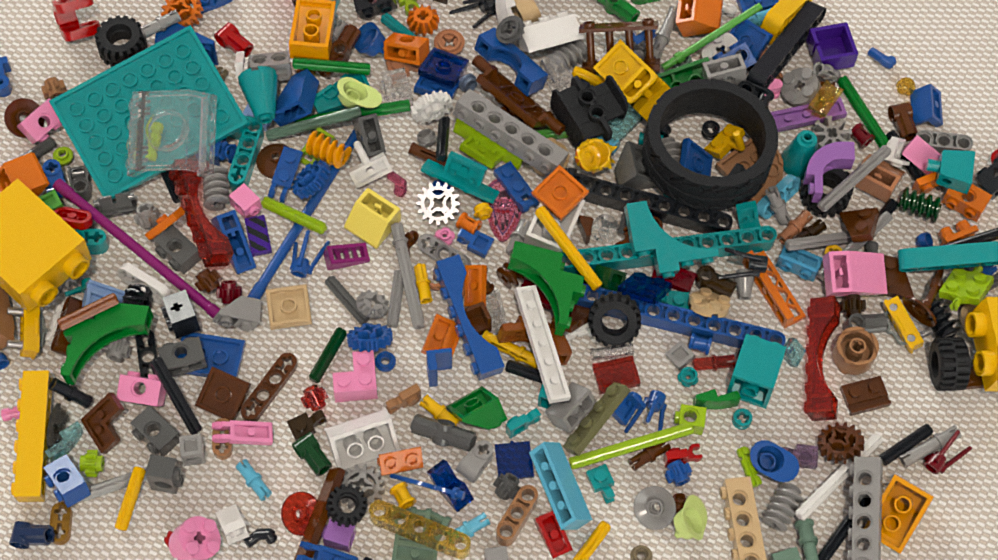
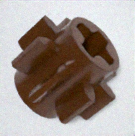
(207, 280)

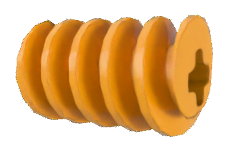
(327, 151)

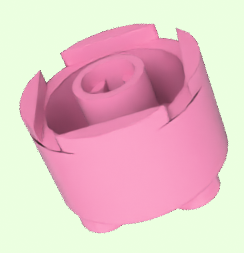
(195, 539)

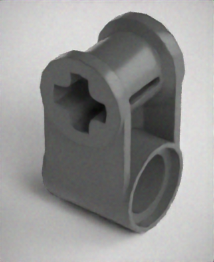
(80, 180)

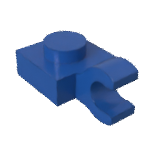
(477, 243)

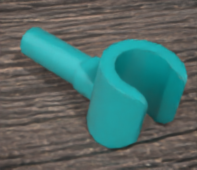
(82, 288)

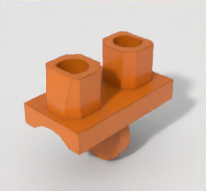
(964, 230)

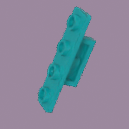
(462, 174)

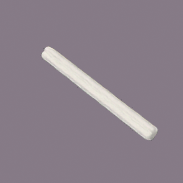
(835, 480)

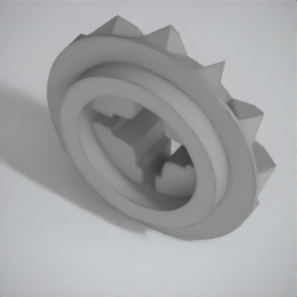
(363, 304)

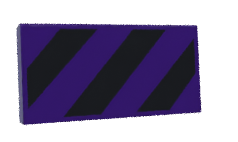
(258, 235)

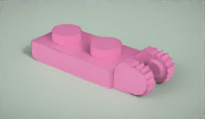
(244, 432)

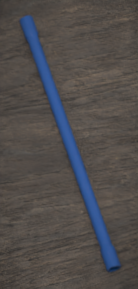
(260, 286)

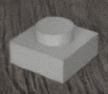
(680, 355)

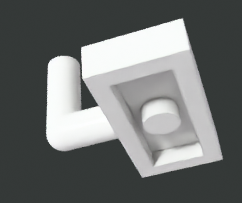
(241, 64)
(370, 168)

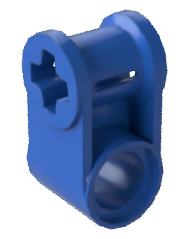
(48, 168)

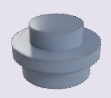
(467, 81)

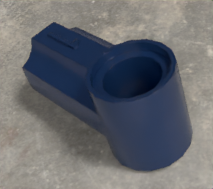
(28, 534)

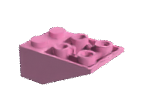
(854, 273)

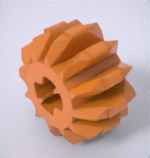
(423, 20)

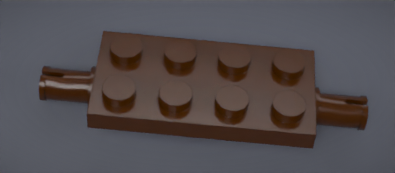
(517, 102)

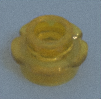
(905, 82)

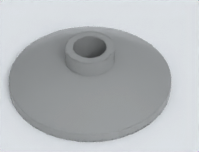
(646, 512)

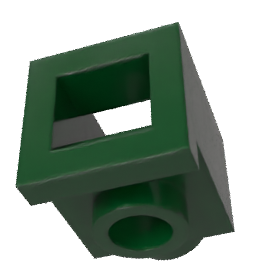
(610, 277)

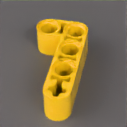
(780, 16)

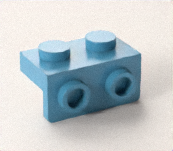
(800, 263)

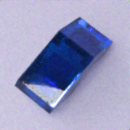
(443, 476)

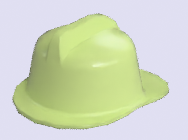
(354, 93)
(691, 519)

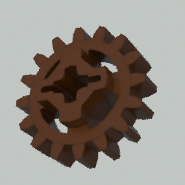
(840, 443)

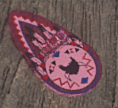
(504, 215)

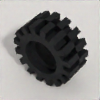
(351, 493)

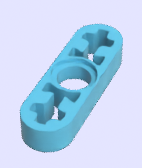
(787, 188)

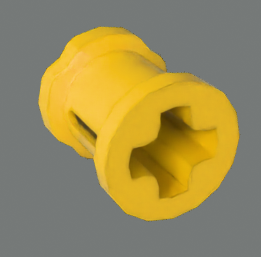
(402, 495)

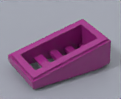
(338, 263)

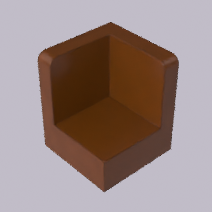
(479, 317)

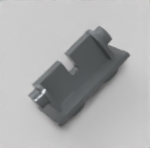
(124, 203)

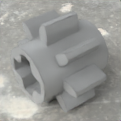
(146, 215)
(117, 350)

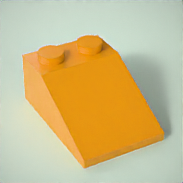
(312, 29)
(901, 512)

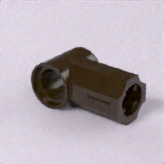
(720, 287)

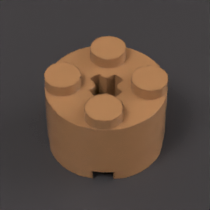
(855, 351)

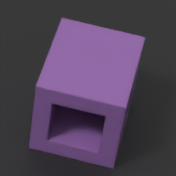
(338, 537)

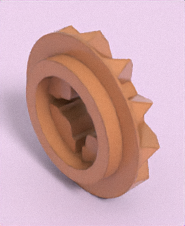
(449, 36)

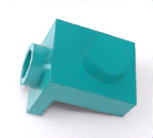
(747, 215)

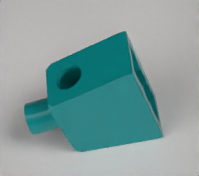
(953, 169)

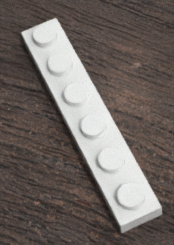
(542, 344)

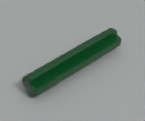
(327, 355)

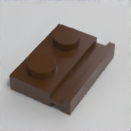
(865, 395)

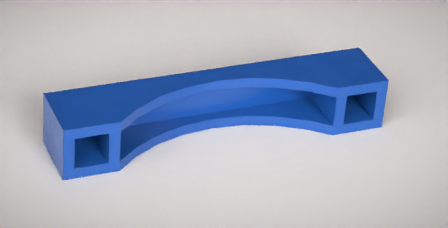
(483, 355)

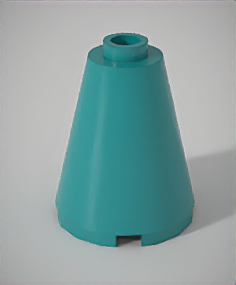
(260, 92)
(799, 152)

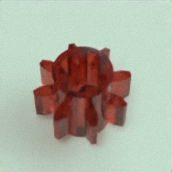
(314, 397)

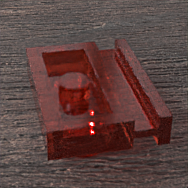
(618, 370)

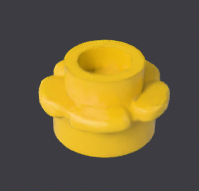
(482, 211)

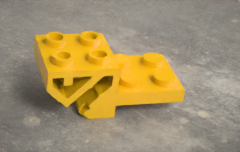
(633, 77)

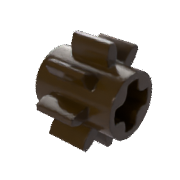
(852, 304)

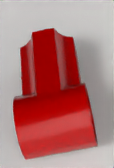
(230, 37)

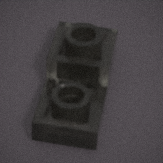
(56, 424)

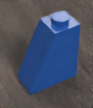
(296, 98)

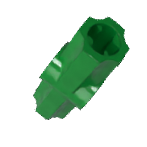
(621, 9)

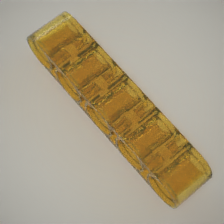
(425, 538)

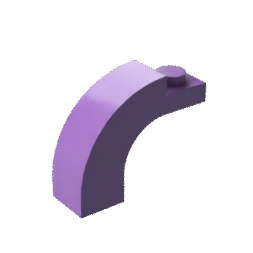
(831, 156)

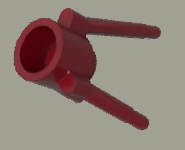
(936, 461)

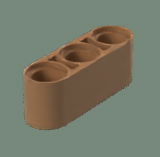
(521, 506)

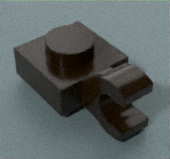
(303, 424)

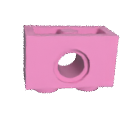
(31, 127)
(129, 389)

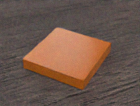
(560, 192)

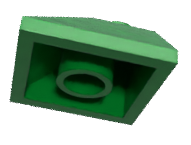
(479, 409)

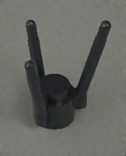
(485, 6)
(756, 263)

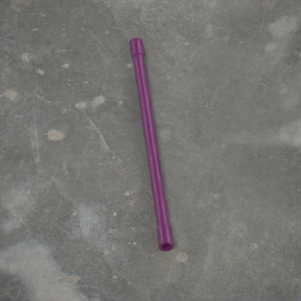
(69, 193)

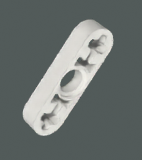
(132, 275)

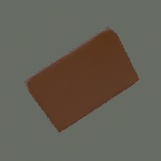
(585, 226)

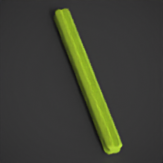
(631, 445)

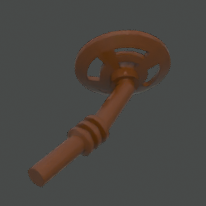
(922, 307)

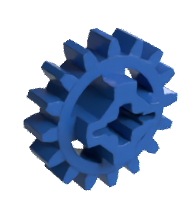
(311, 179)
(369, 337)

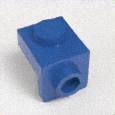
(628, 407)

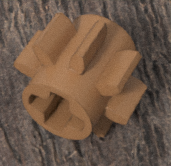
(53, 88)

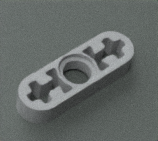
(436, 255)

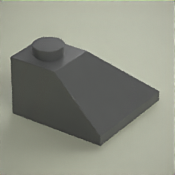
(631, 169)

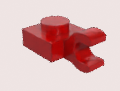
(682, 454)

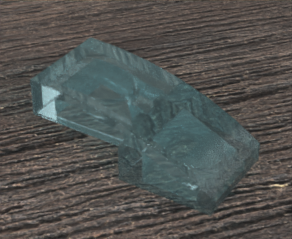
(70, 437)

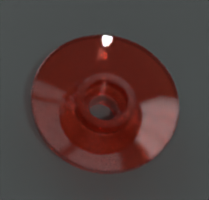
(304, 503)

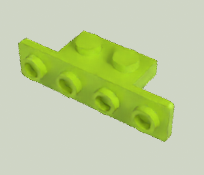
(483, 148)

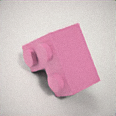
(358, 383)

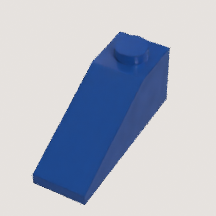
(230, 226)

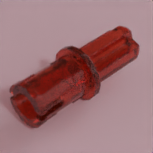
(713, 362)

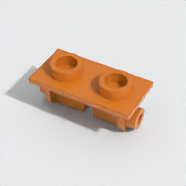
(400, 461)

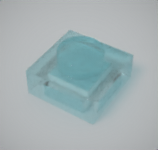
(794, 352)

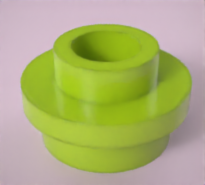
(65, 160)

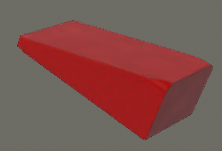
(552, 535)

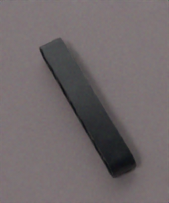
(786, 45)

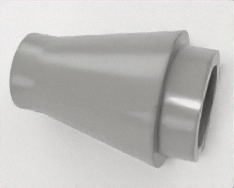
(744, 285)

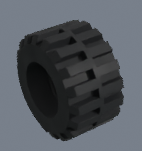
(115, 30)
(831, 179)
(612, 336)
(949, 364)

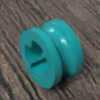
(746, 415)

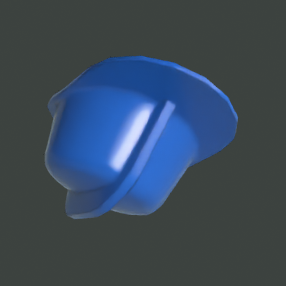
(371, 40)
(774, 461)

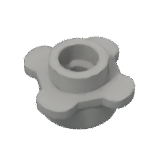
(426, 137)

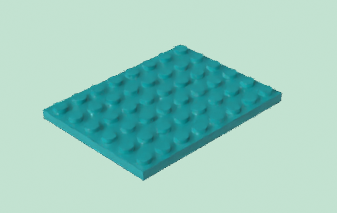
(98, 110)

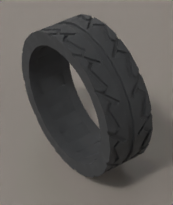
(720, 99)

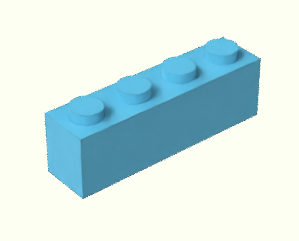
(560, 486)

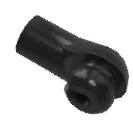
(260, 534)

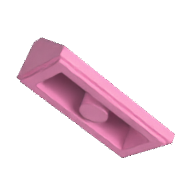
(919, 152)

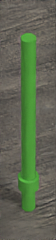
(679, 56)

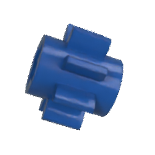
(678, 473)

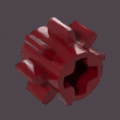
(228, 291)

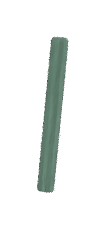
(313, 123)

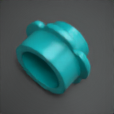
(688, 371)

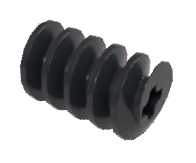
(944, 327)

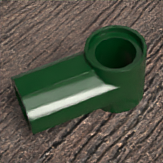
(309, 450)

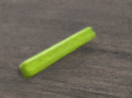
(294, 215)

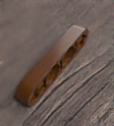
(267, 386)

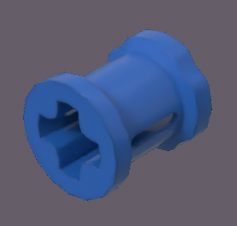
(700, 343)

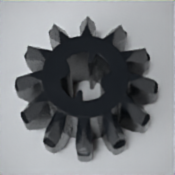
(138, 295)

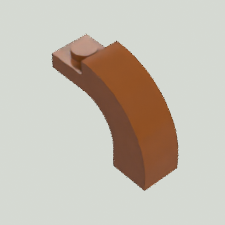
(517, 332)

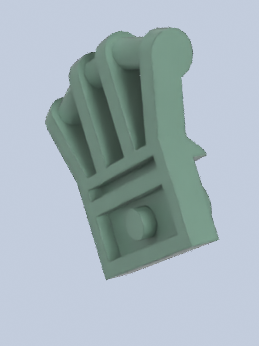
(410, 550)

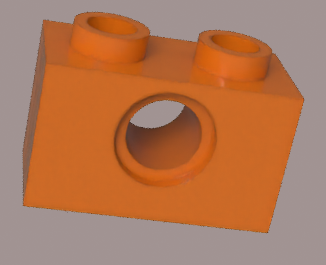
(406, 48)
(973, 209)

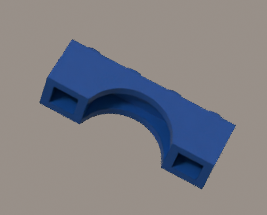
(529, 75)

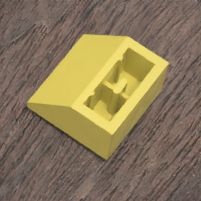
(372, 218)

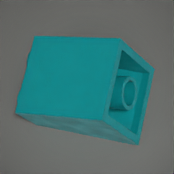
(756, 370)

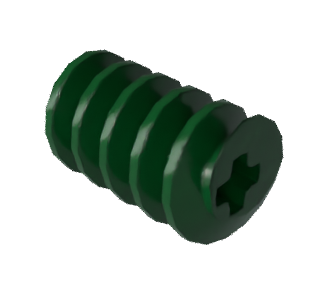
(920, 204)

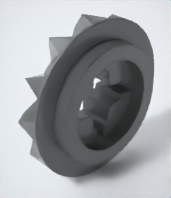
(504, 27)

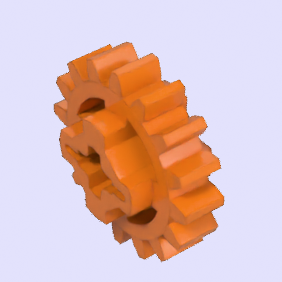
(187, 14)

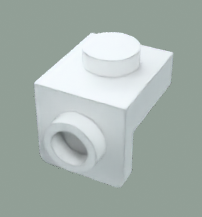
(896, 145)

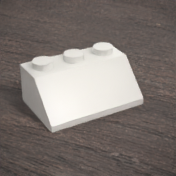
(549, 32)
(539, 236)
(362, 440)

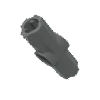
(443, 432)

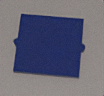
(514, 459)

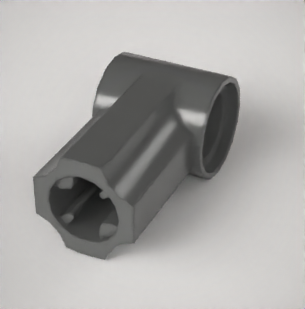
(871, 322)

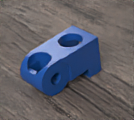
(5, 86)

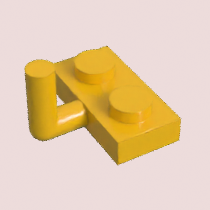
(727, 139)

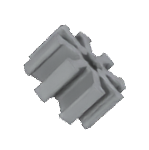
(827, 133)

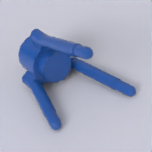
(300, 266)
(654, 403)

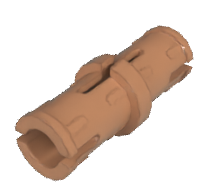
(794, 227)

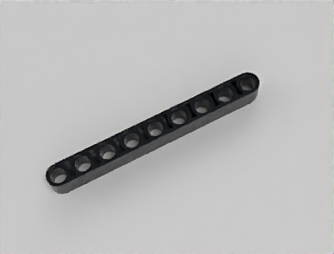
(655, 203)

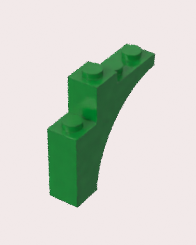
(546, 272)
(94, 334)

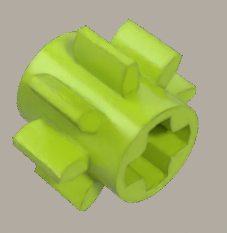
(91, 463)

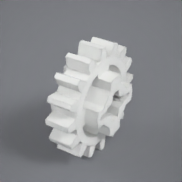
(431, 107)

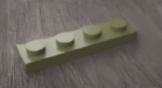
(596, 418)

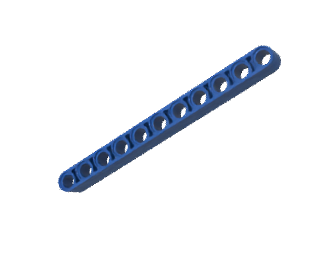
(683, 318)

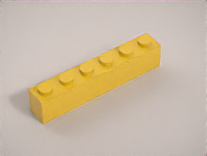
(32, 432)

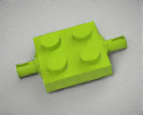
(966, 287)

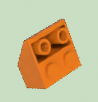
(698, 16)
(27, 170)

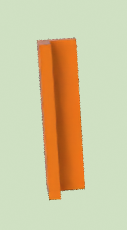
(772, 294)

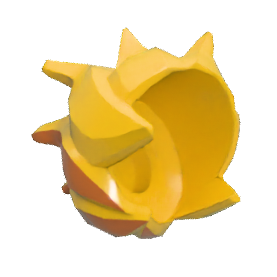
(594, 155)

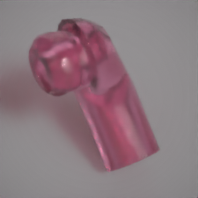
(400, 184)

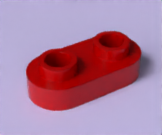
(75, 217)

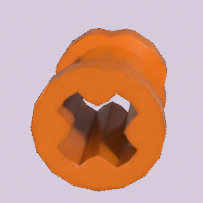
(468, 223)

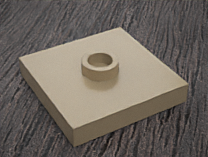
(288, 307)

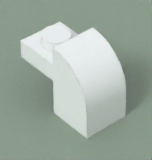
(232, 524)

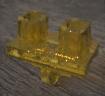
(825, 99)

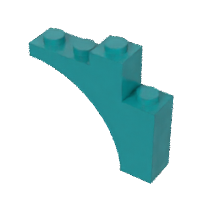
(667, 252)

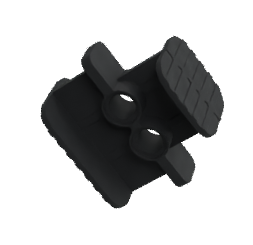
(577, 115)

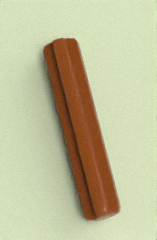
(87, 311)

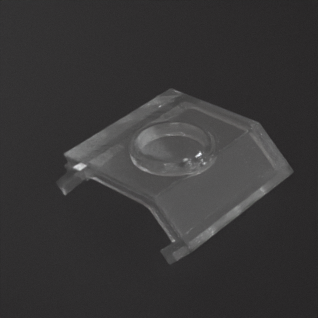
(171, 132)

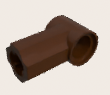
(902, 116)

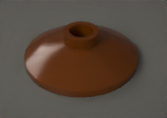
(19, 108)
(265, 161)

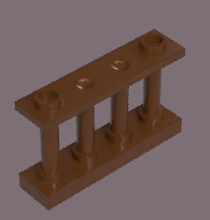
(646, 24)

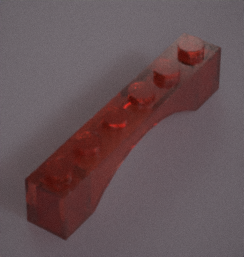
(212, 244)
(824, 319)

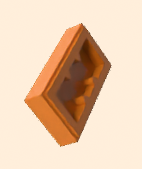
(164, 222)

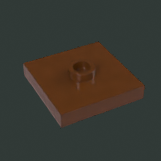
(222, 394)

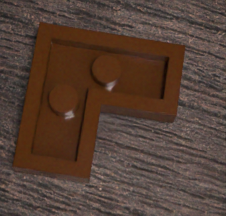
(99, 421)

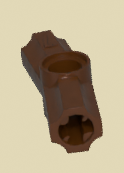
(344, 43)

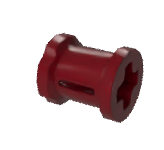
(862, 135)

